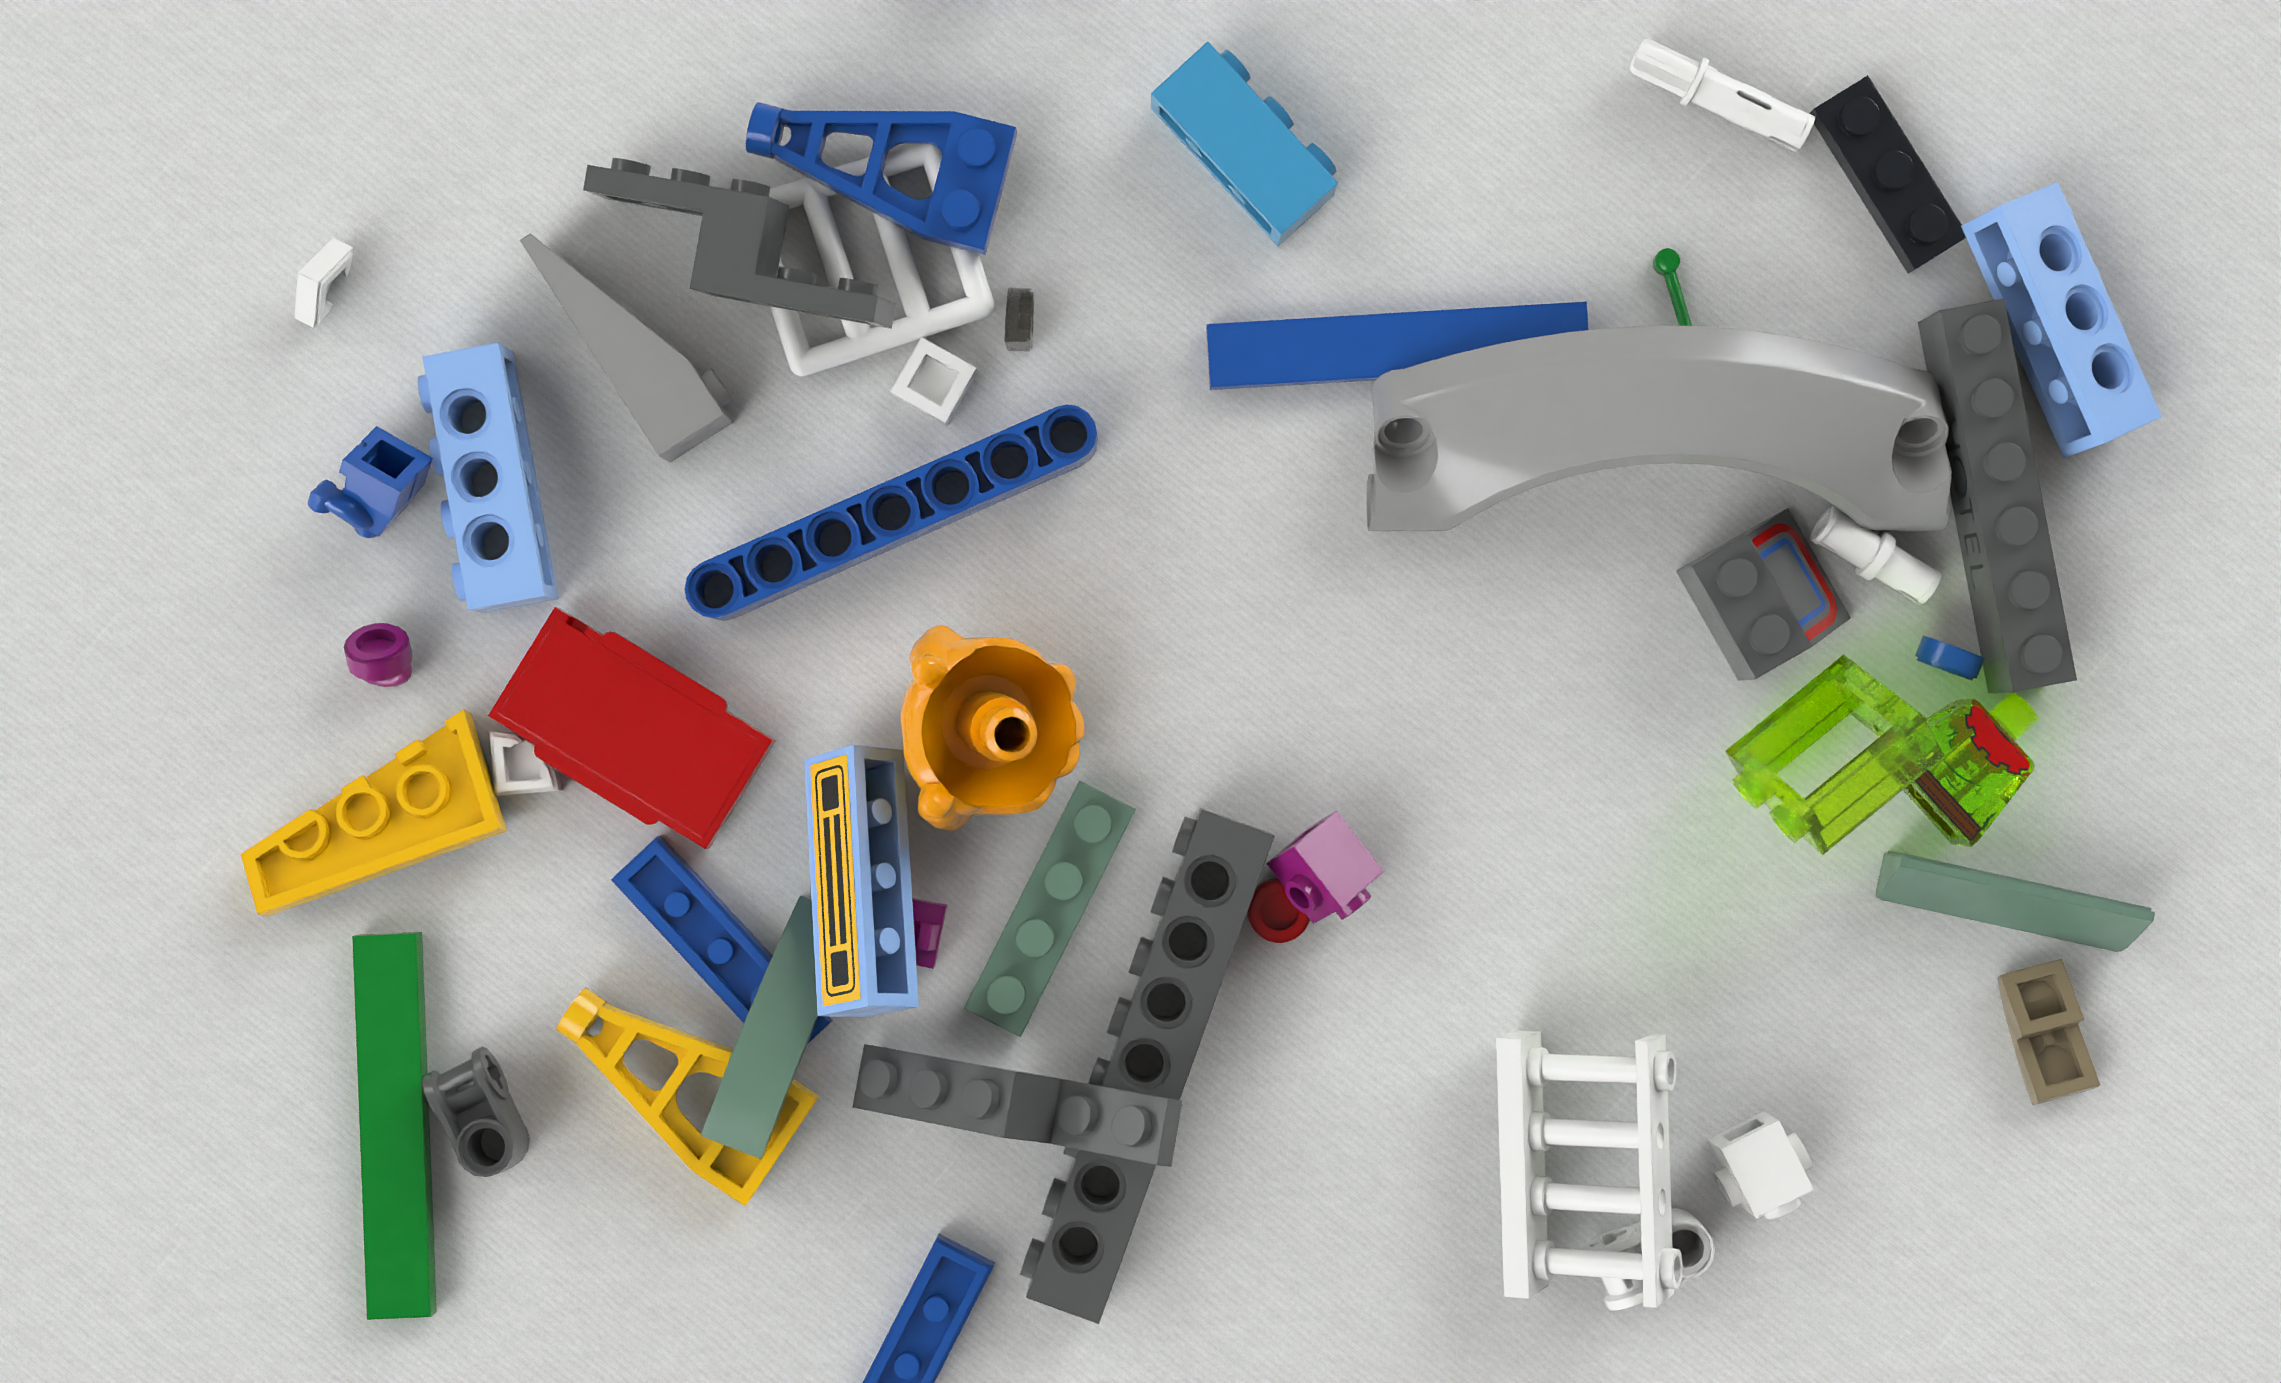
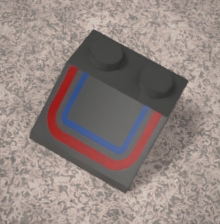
(1764, 596)

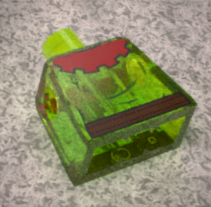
(1978, 768)

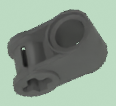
(476, 1108)

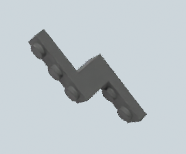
(739, 242)
(1018, 1105)

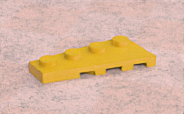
(404, 813)

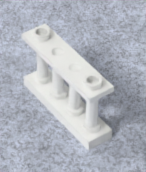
(1531, 1195)

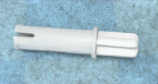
(1721, 94)

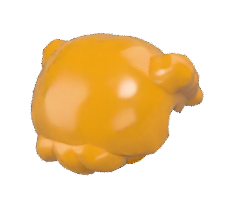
(986, 726)

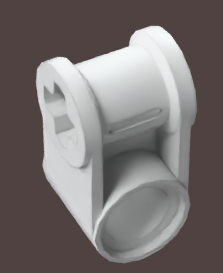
(1629, 1292)

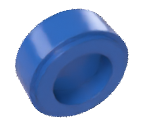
(1949, 658)

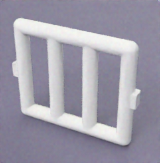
(919, 319)

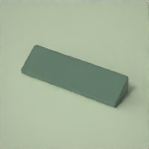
(2011, 902)

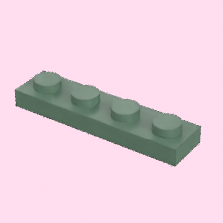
(1049, 908)

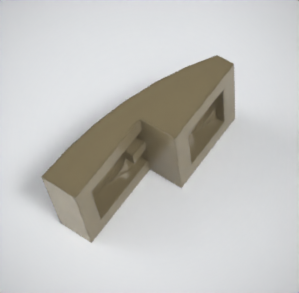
(2046, 1032)

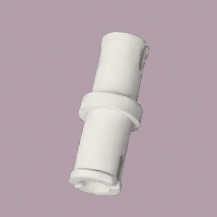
(1876, 556)

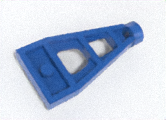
(967, 183)

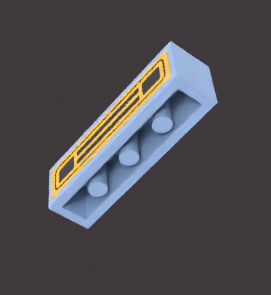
(860, 882)

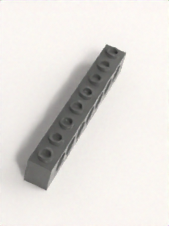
(1084, 1282)

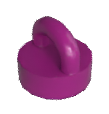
(379, 654)

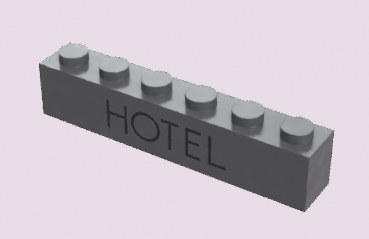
(1998, 499)

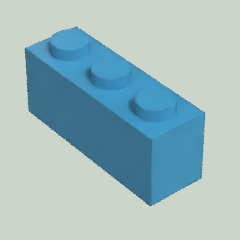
(1245, 142)

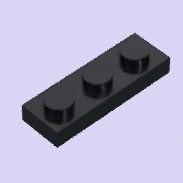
(1888, 174)

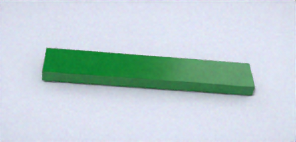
(394, 1125)

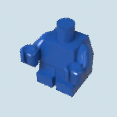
(379, 483)

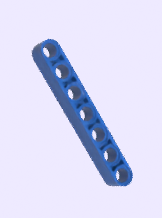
(861, 511)

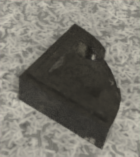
(1019, 319)

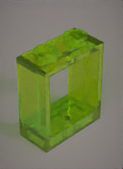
(1862, 785)

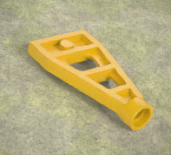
(720, 1165)

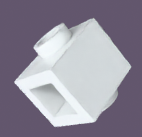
(1761, 1167)

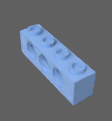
(2061, 320)
(525, 570)

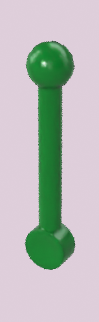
(1665, 264)

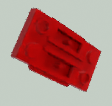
(631, 728)

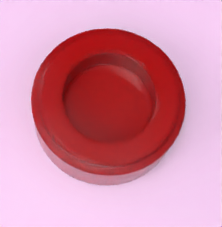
(1274, 915)

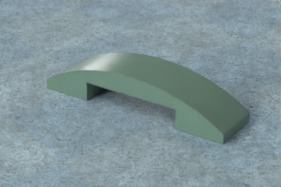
(769, 1043)

